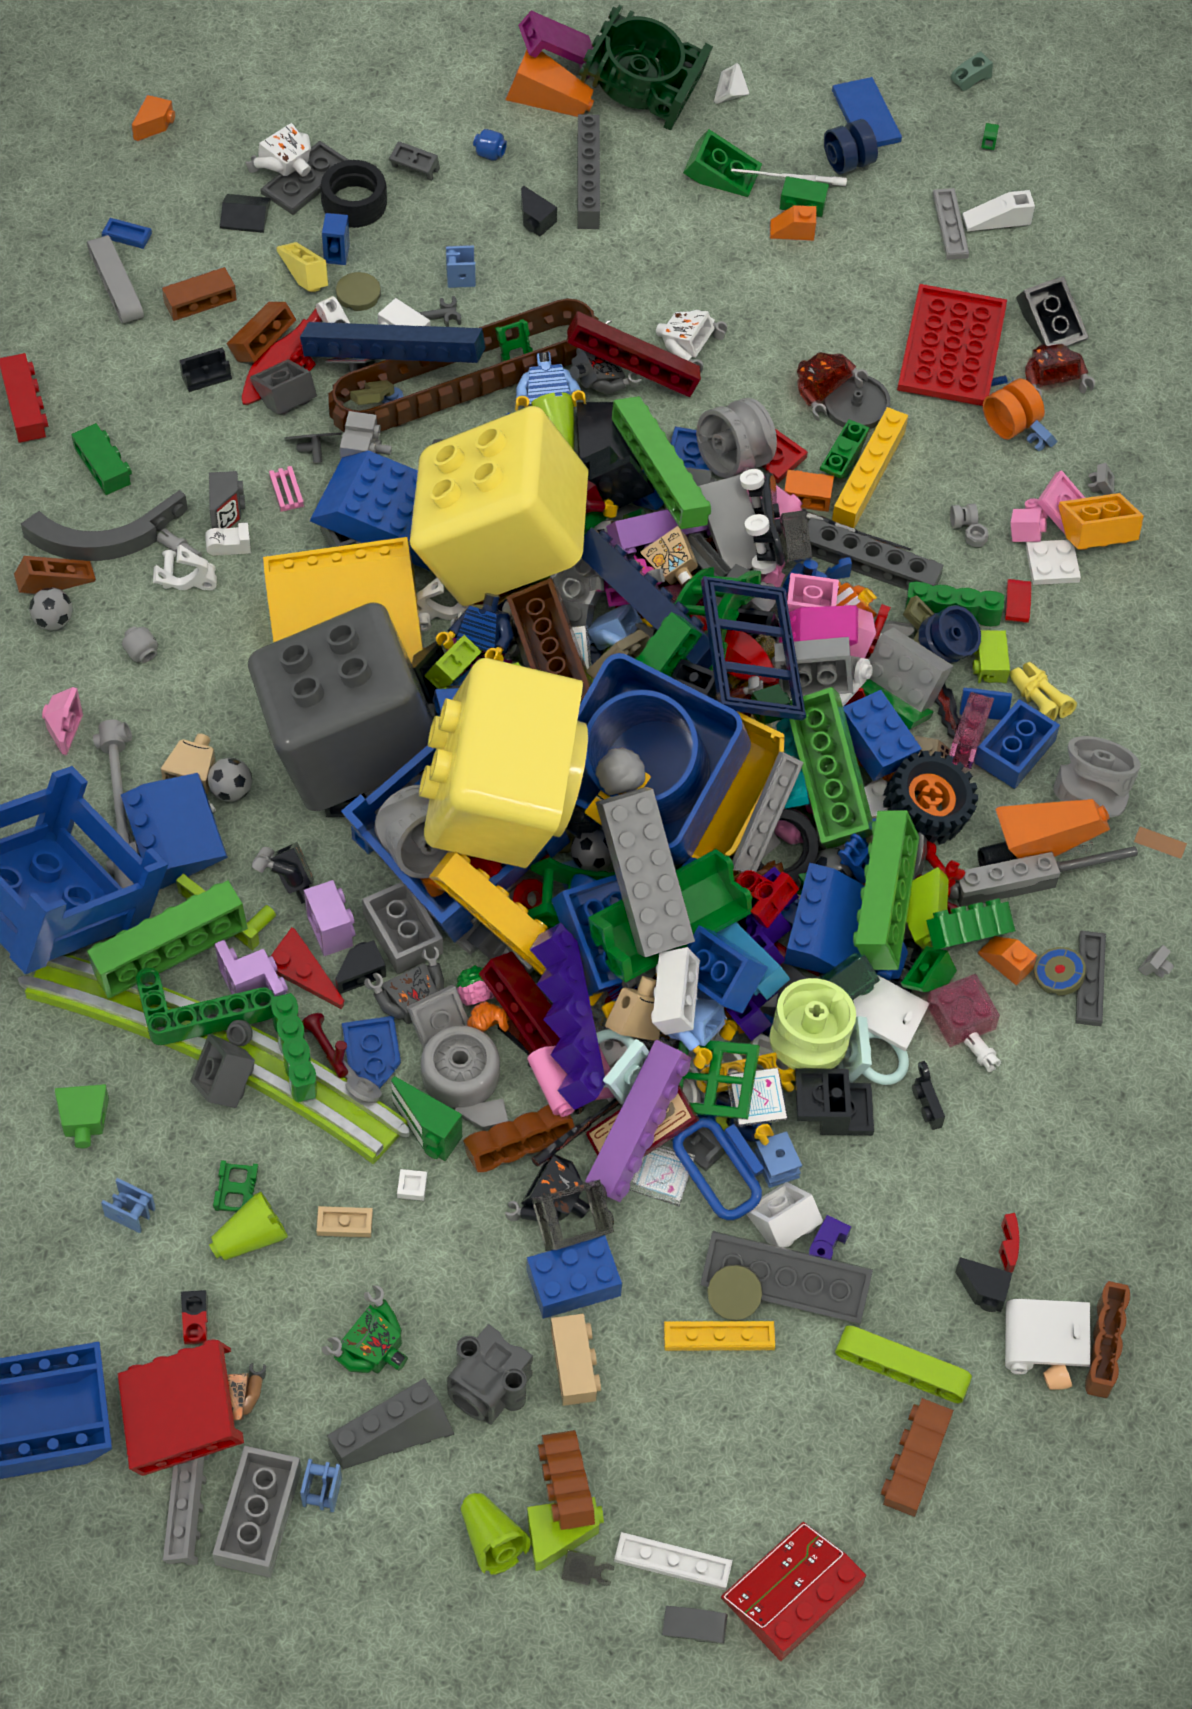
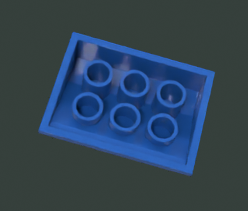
(176, 823)
(573, 910)
(824, 920)

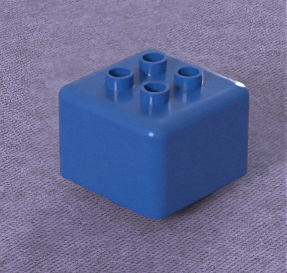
(681, 736)

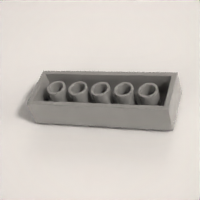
(645, 871)

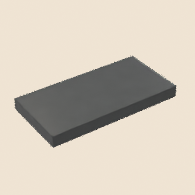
(295, 191)

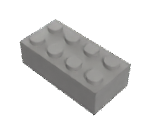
(257, 1511)

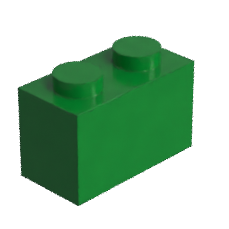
(804, 193)

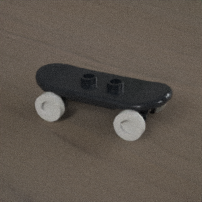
(763, 525)

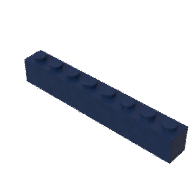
(393, 342)
(640, 589)

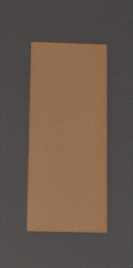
(1160, 842)

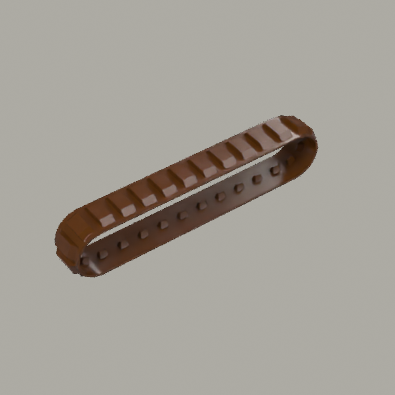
(462, 388)

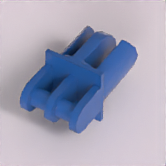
(855, 857)

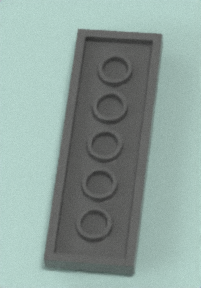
(794, 1276)

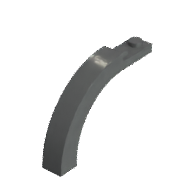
(102, 544)

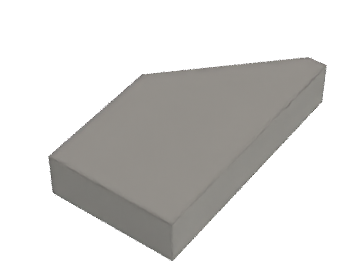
(485, 1114)

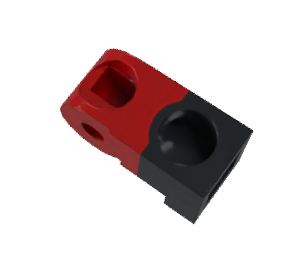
(194, 1316)

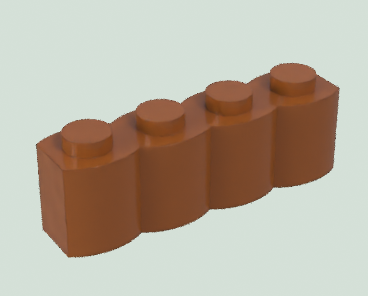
(514, 1139)
(1107, 1339)
(917, 1457)
(567, 1480)

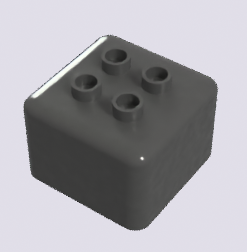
(341, 705)

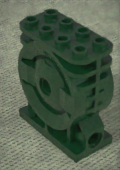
(636, 74)

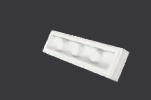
(673, 1561)

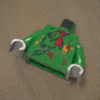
(371, 1340)

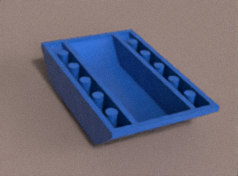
(369, 500)
(52, 1410)

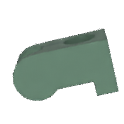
(972, 71)

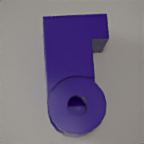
(828, 1236)

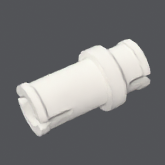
(985, 1055)

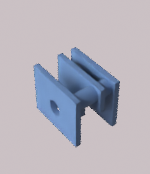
(460, 266)
(778, 1159)
(132, 1199)
(327, 1473)

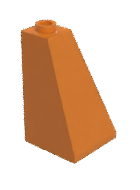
(549, 86)
(1051, 826)

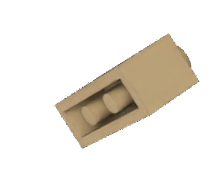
(574, 1359)

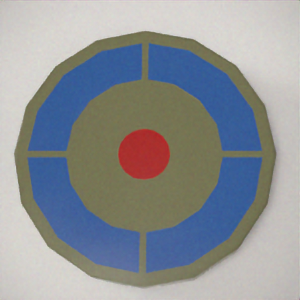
(1060, 971)

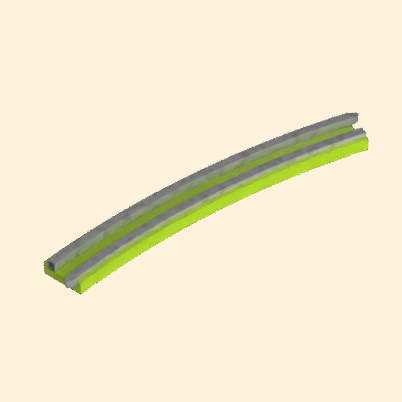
(359, 1124)

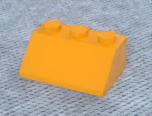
(1100, 521)

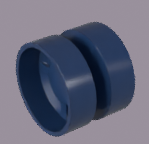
(850, 146)

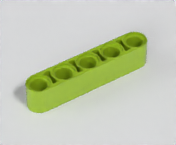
(903, 1364)

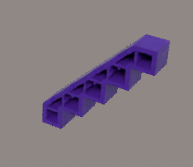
(570, 1015)
(752, 1020)

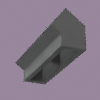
(707, 556)

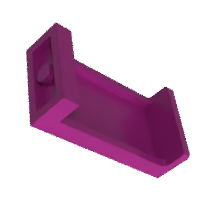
(547, 34)

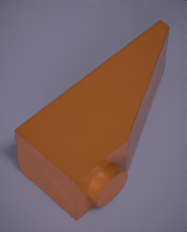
(44, 572)

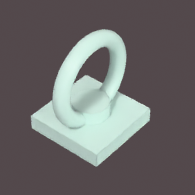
(859, 1057)
(627, 1068)

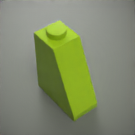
(927, 896)
(550, 1541)

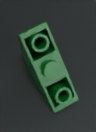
(845, 450)

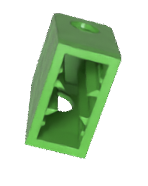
(82, 1112)

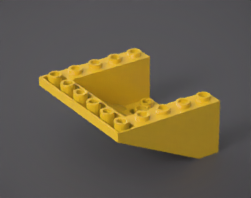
(331, 581)

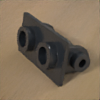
(581, 823)

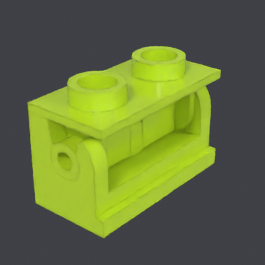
(992, 657)
(452, 663)

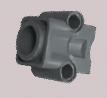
(489, 1375)

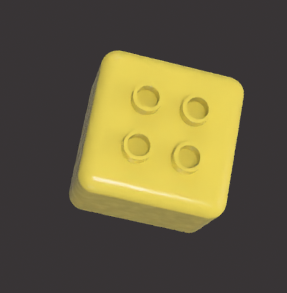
(499, 506)
(504, 763)

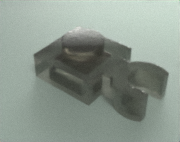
(581, 1567)

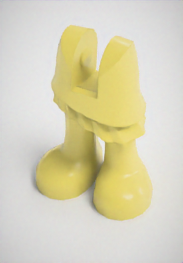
(1031, 682)

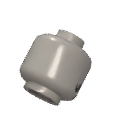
(140, 644)

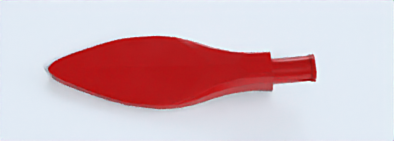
(274, 355)
(745, 650)

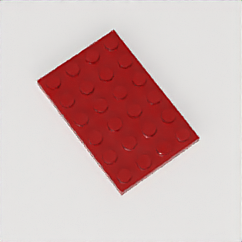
(952, 345)

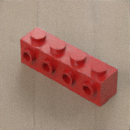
(22, 397)

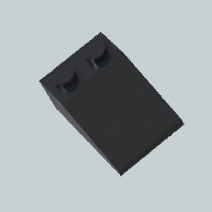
(1052, 313)

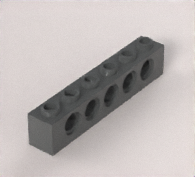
(588, 171)
(871, 556)

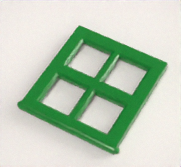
(713, 1077)

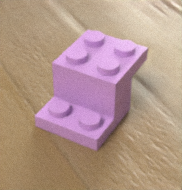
(248, 972)

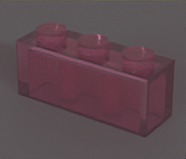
(971, 729)

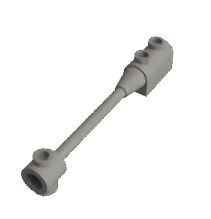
(112, 740)

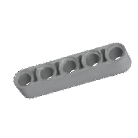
(115, 279)

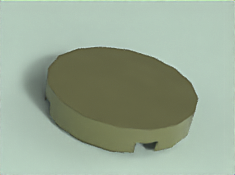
(358, 291)
(735, 1292)

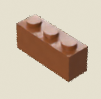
(199, 294)
(261, 331)

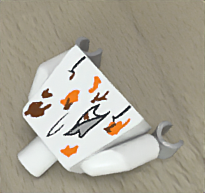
(283, 153)
(688, 333)

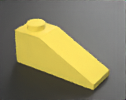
(305, 266)

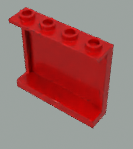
(177, 1408)

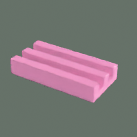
(281, 474)

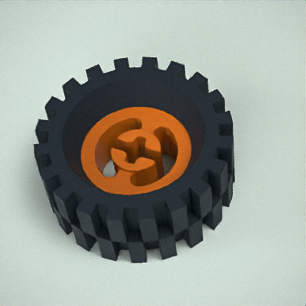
(938, 783)

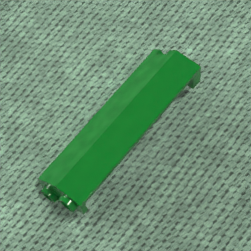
(709, 899)

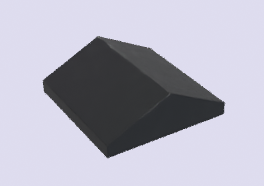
(244, 213)
(422, 663)

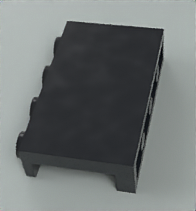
(598, 430)

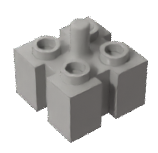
(362, 435)

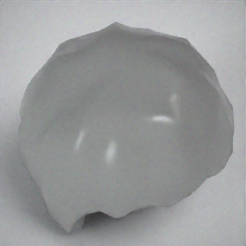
(620, 771)

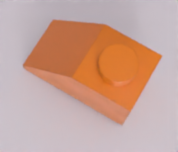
(152, 117)
(794, 224)
(1009, 957)

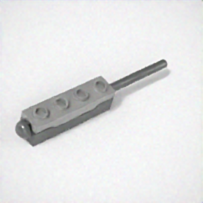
(1023, 876)

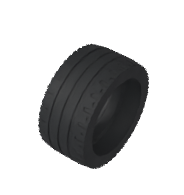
(352, 174)
(810, 842)

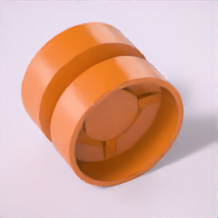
(1013, 408)

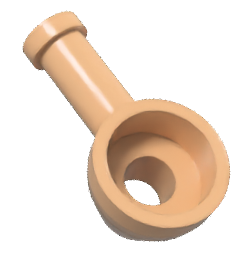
(1057, 1377)

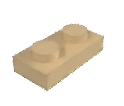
(344, 1221)

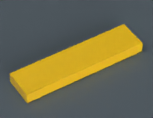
(718, 1335)

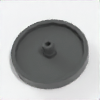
(858, 404)

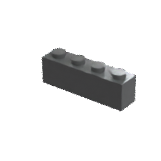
(396, 1424)

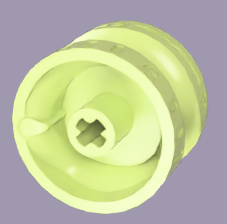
(812, 1024)

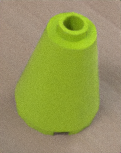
(560, 412)
(248, 1229)
(493, 1534)

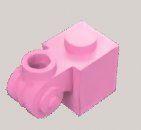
(1028, 523)

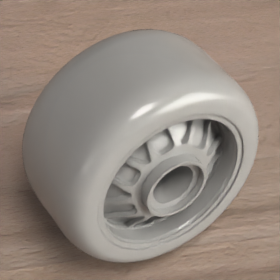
(464, 1083)

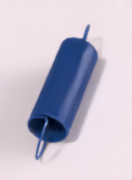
(999, 380)

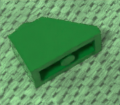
(930, 970)

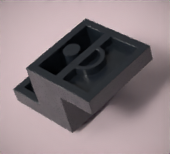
(617, 478)
(834, 1102)

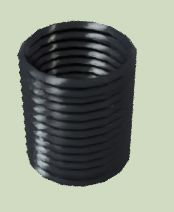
(994, 854)

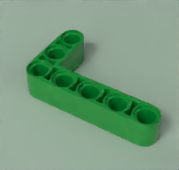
(197, 1012)

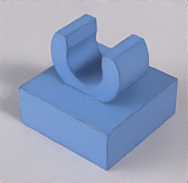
(1042, 434)

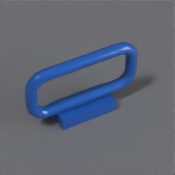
(739, 1154)

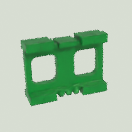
(522, 341)
(226, 1186)

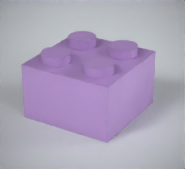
(329, 917)

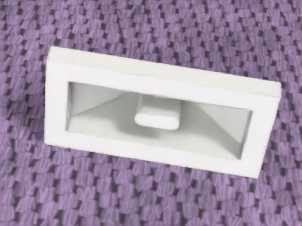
(731, 84)

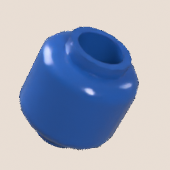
(490, 144)

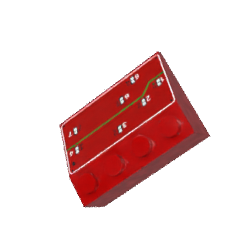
(794, 1589)

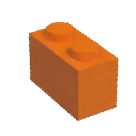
(810, 488)

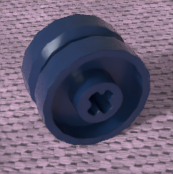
(951, 634)

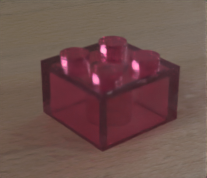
(962, 1010)

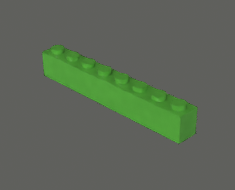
(661, 463)

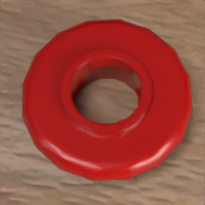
(524, 888)

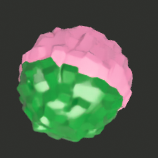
(472, 987)

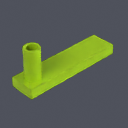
(250, 936)

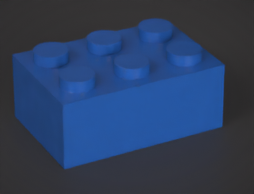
(879, 735)
(1016, 743)
(725, 969)
(574, 1276)

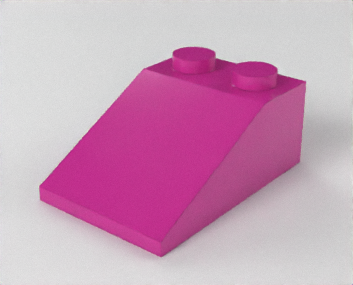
(824, 623)

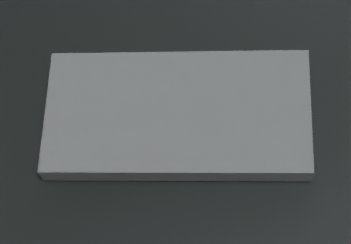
(727, 521)

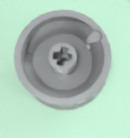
(736, 437)
(1098, 772)
(401, 832)

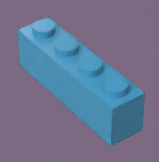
(774, 976)

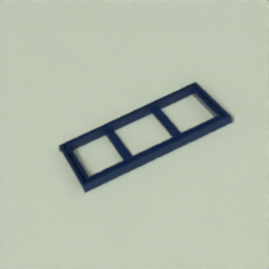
(721, 667)

